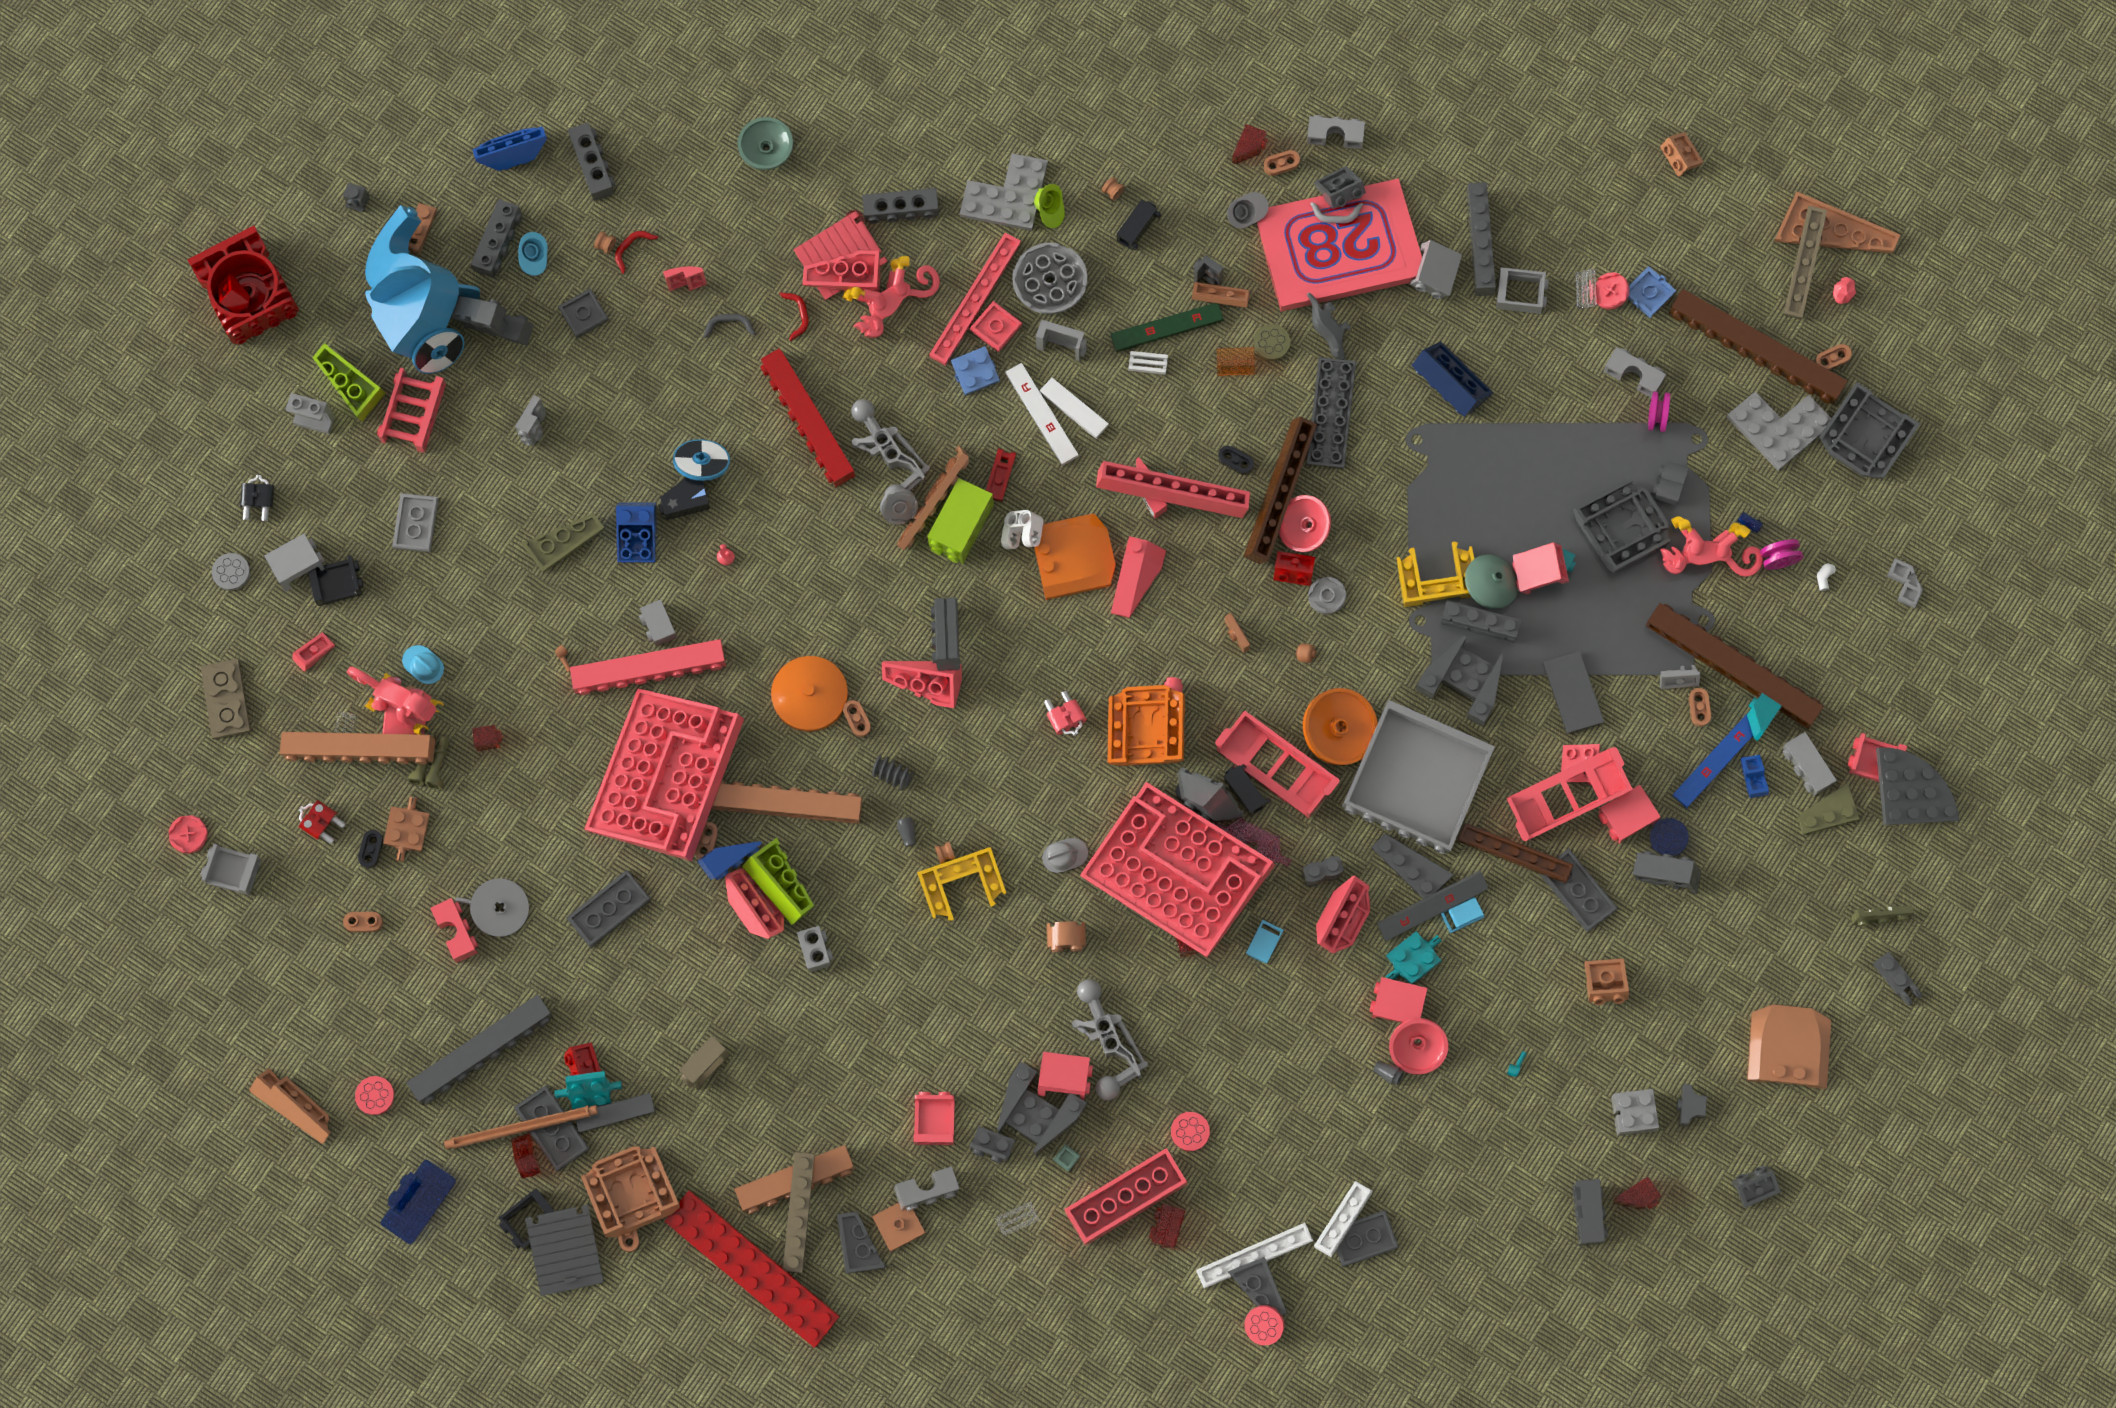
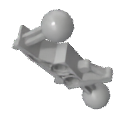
(863, 412)
(1108, 1086)

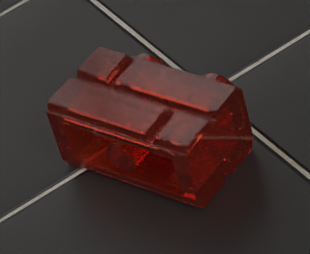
(1167, 1226)

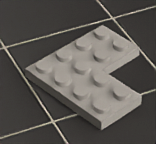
(1009, 204)
(1779, 437)

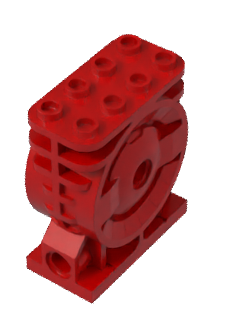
(241, 257)

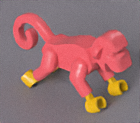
(887, 302)
(1704, 552)
(405, 701)

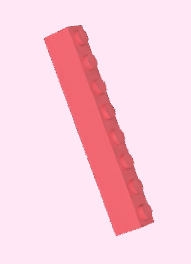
(1173, 489)
(647, 666)

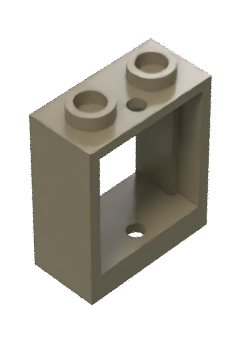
(703, 1063)

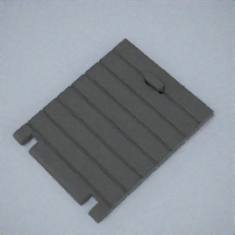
(564, 1248)

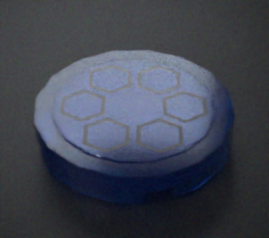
(1669, 837)

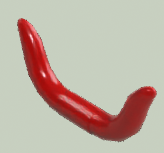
(627, 242)
(803, 313)

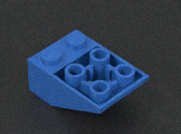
(636, 531)
(720, 859)

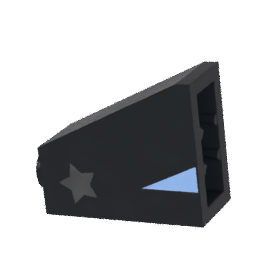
(684, 499)

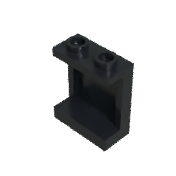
(336, 581)

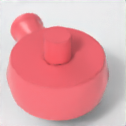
(725, 556)

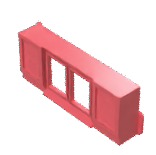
(1244, 742)
(1605, 776)

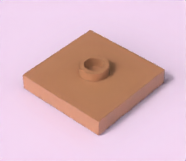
(898, 1226)

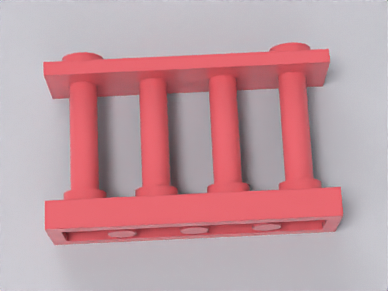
(425, 422)

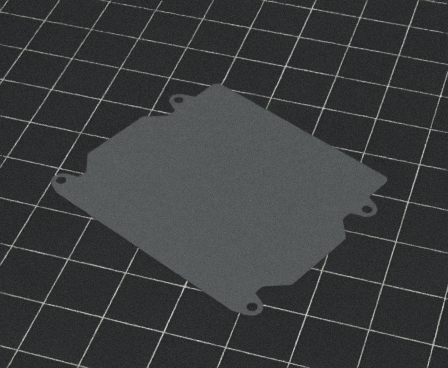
(1516, 491)

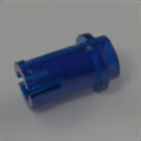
(1750, 522)

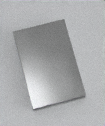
(415, 523)

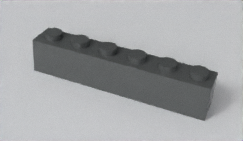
(1480, 239)

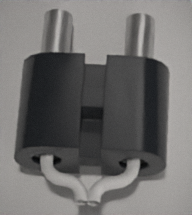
(257, 496)

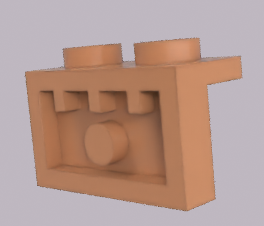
(1681, 153)

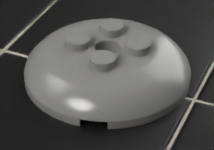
(1046, 262)

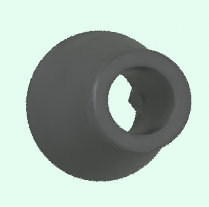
(907, 830)
(1390, 1073)

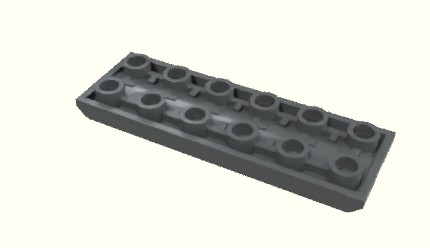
(1331, 412)

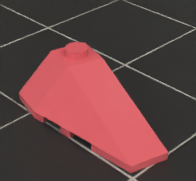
(925, 680)

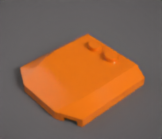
(1074, 556)
(1146, 726)

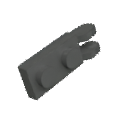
(1896, 977)

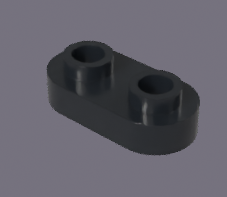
(1237, 458)
(368, 849)

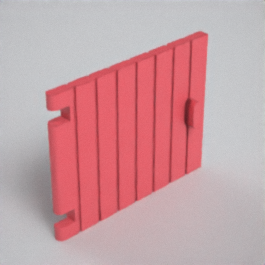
(837, 240)

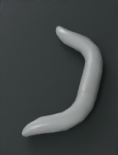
(1336, 219)

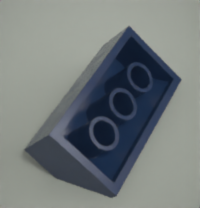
(1451, 378)

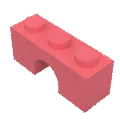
(448, 914)

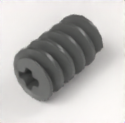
(892, 773)

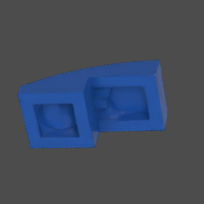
(1754, 776)

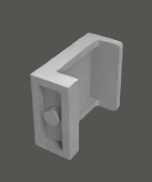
(1436, 270)
(1062, 336)
(310, 413)
(294, 560)
(230, 869)

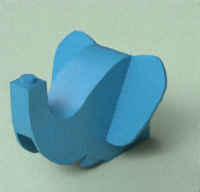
(407, 292)

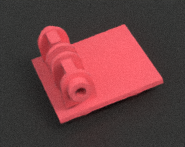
(1575, 754)

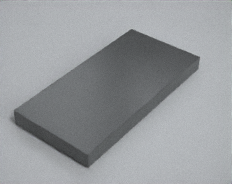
(1573, 692)
(1582, 894)
(608, 908)
(558, 1142)

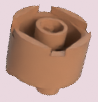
(1066, 936)

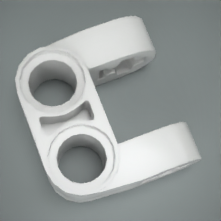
(1021, 522)

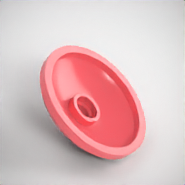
(1295, 527)
(1421, 1056)

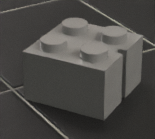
(1636, 1112)

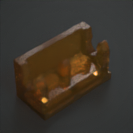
(1235, 361)

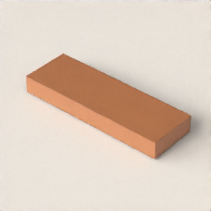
(1220, 294)

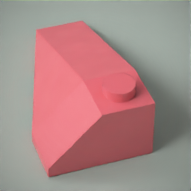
(846, 272)
(1139, 568)

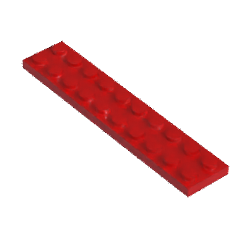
(752, 1269)

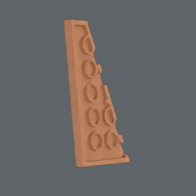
(1839, 228)
(936, 493)

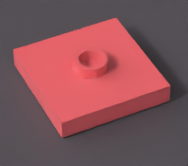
(996, 326)

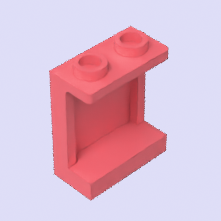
(1540, 567)
(1865, 757)
(1628, 814)
(1397, 1000)
(1064, 1074)
(934, 1119)

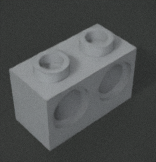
(810, 950)

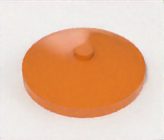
(809, 693)
(1339, 726)

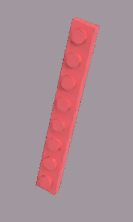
(975, 299)

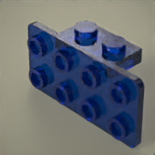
(416, 1201)

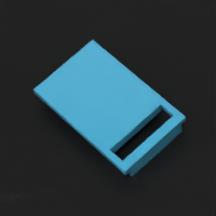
(1463, 914)
(1264, 943)

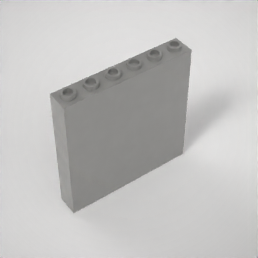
(1418, 777)

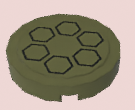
(1271, 342)

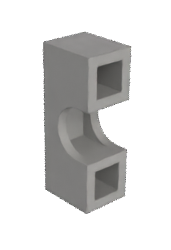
(1350, 130)
(1622, 362)
(911, 1196)

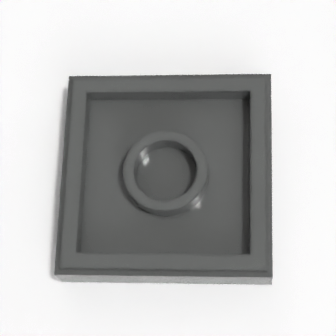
(583, 313)

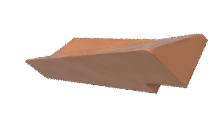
(292, 1104)

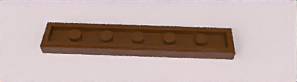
(1515, 853)

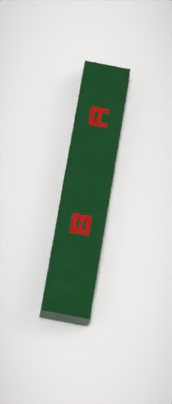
(1166, 327)

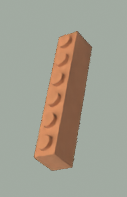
(778, 1185)

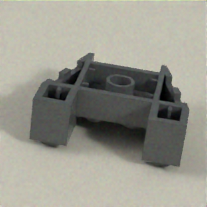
(491, 319)
(1466, 675)
(1034, 1116)

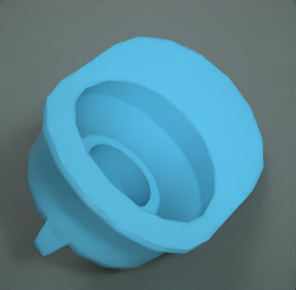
(532, 253)
(423, 664)

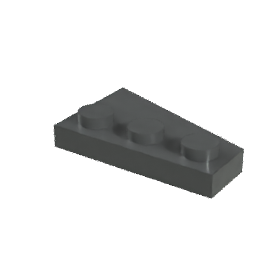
(856, 1245)
(1259, 1284)

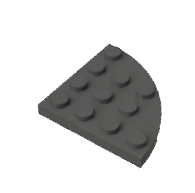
(1912, 790)

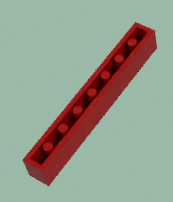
(807, 417)

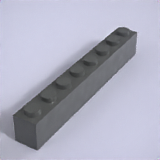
(479, 1050)

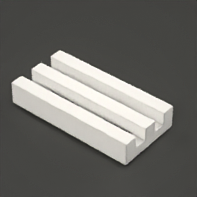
(1133, 354)

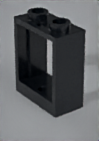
(523, 1203)

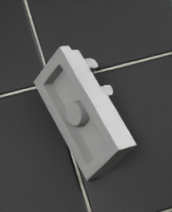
(1679, 678)

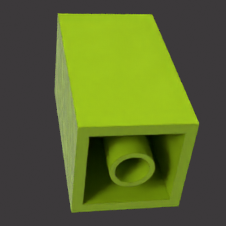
(960, 521)

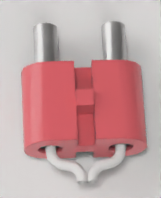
(1065, 717)

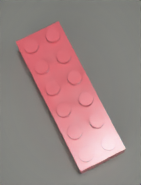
(1125, 1197)

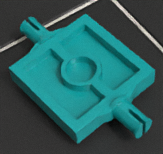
(1413, 958)
(588, 1089)

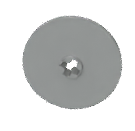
(499, 923)

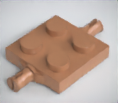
(406, 829)

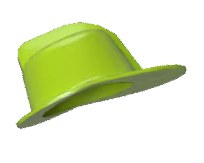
(1050, 204)

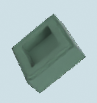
(1066, 1158)

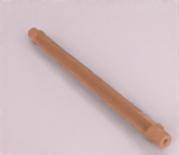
(524, 1126)

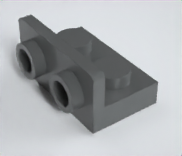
(1209, 269)
(992, 1144)
(1756, 1185)

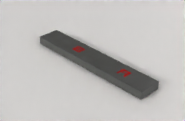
(1432, 905)

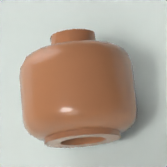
(1305, 653)

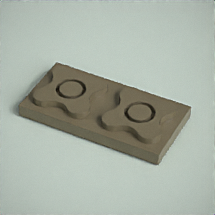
(225, 699)

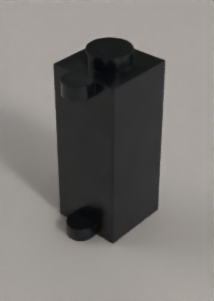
(1137, 224)
(1245, 790)

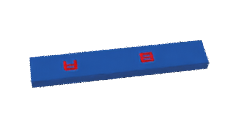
(1714, 763)

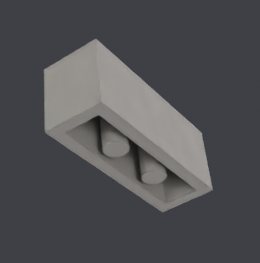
(1809, 764)

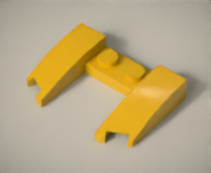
(1417, 592)
(980, 861)

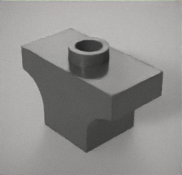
(1690, 1105)

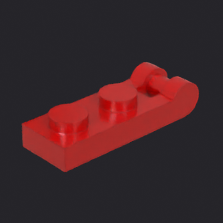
(1000, 474)

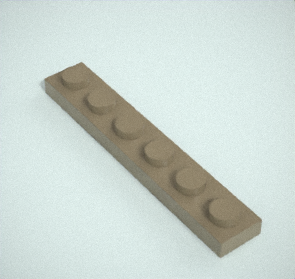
(1805, 262)
(798, 1211)

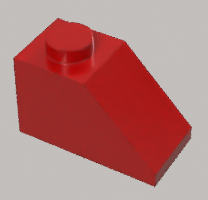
(233, 295)

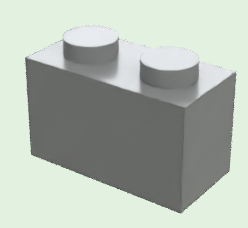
(658, 623)

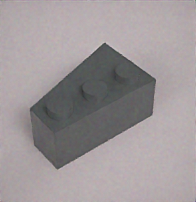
(1667, 871)
(1589, 1212)

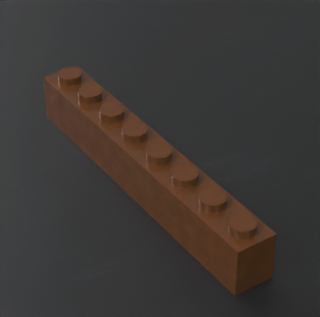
(1280, 490)

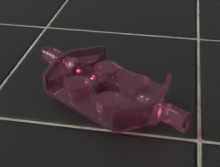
(1267, 843)

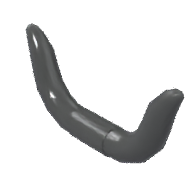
(729, 317)

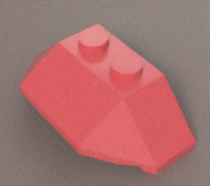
(753, 905)
(1343, 915)

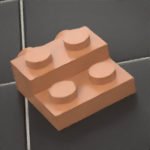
(1606, 981)

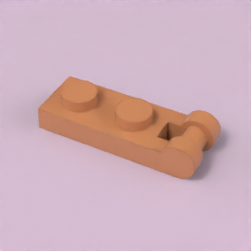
(426, 215)

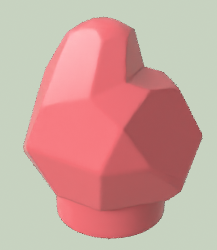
(1844, 290)

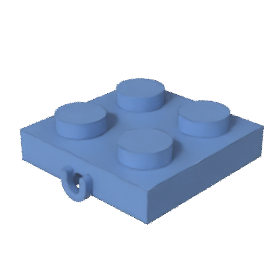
(1650, 292)
(975, 371)

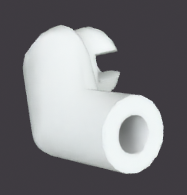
(1823, 574)

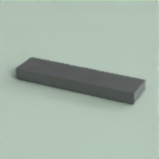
(617, 1112)

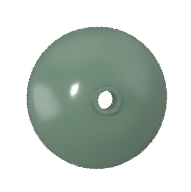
(765, 133)
(1486, 587)

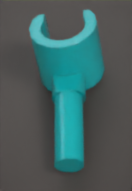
(1514, 1069)

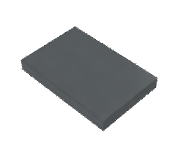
(1367, 1239)

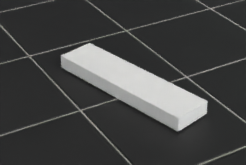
(1074, 408)
(1343, 1219)

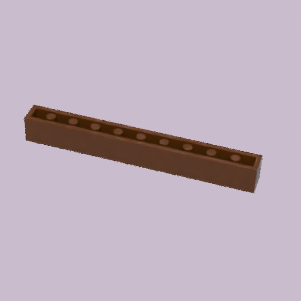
(1758, 347)
(1733, 665)

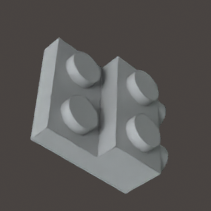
(528, 425)

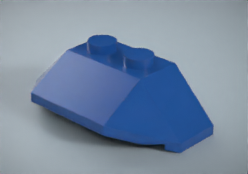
(511, 149)

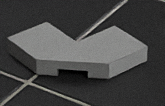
(1906, 575)

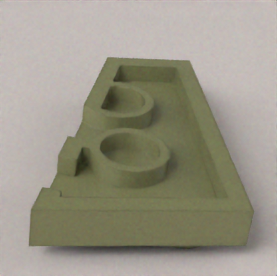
(1829, 812)

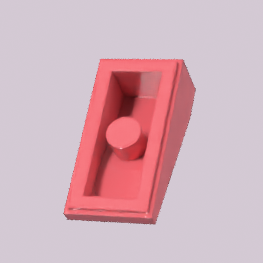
(312, 651)

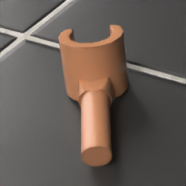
(560, 653)

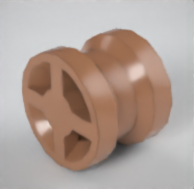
(1113, 188)
(605, 242)
(944, 852)

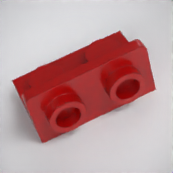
(1294, 568)
(581, 1059)

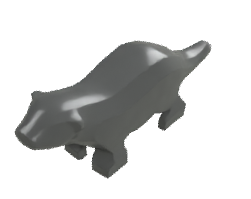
(1328, 326)

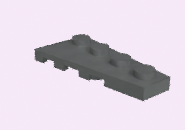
(1414, 869)

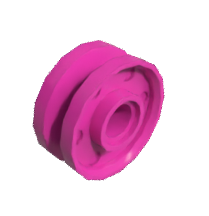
(1659, 411)
(1781, 554)

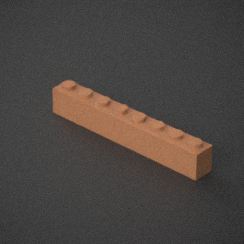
(357, 747)
(788, 803)

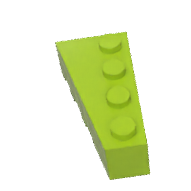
(353, 386)
(779, 881)

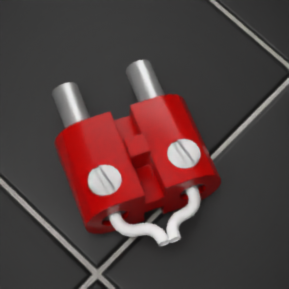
(318, 820)

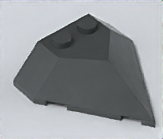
(1207, 797)

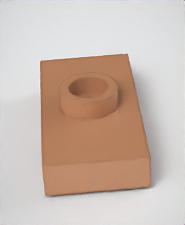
(1236, 633)

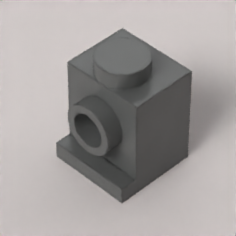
(356, 197)

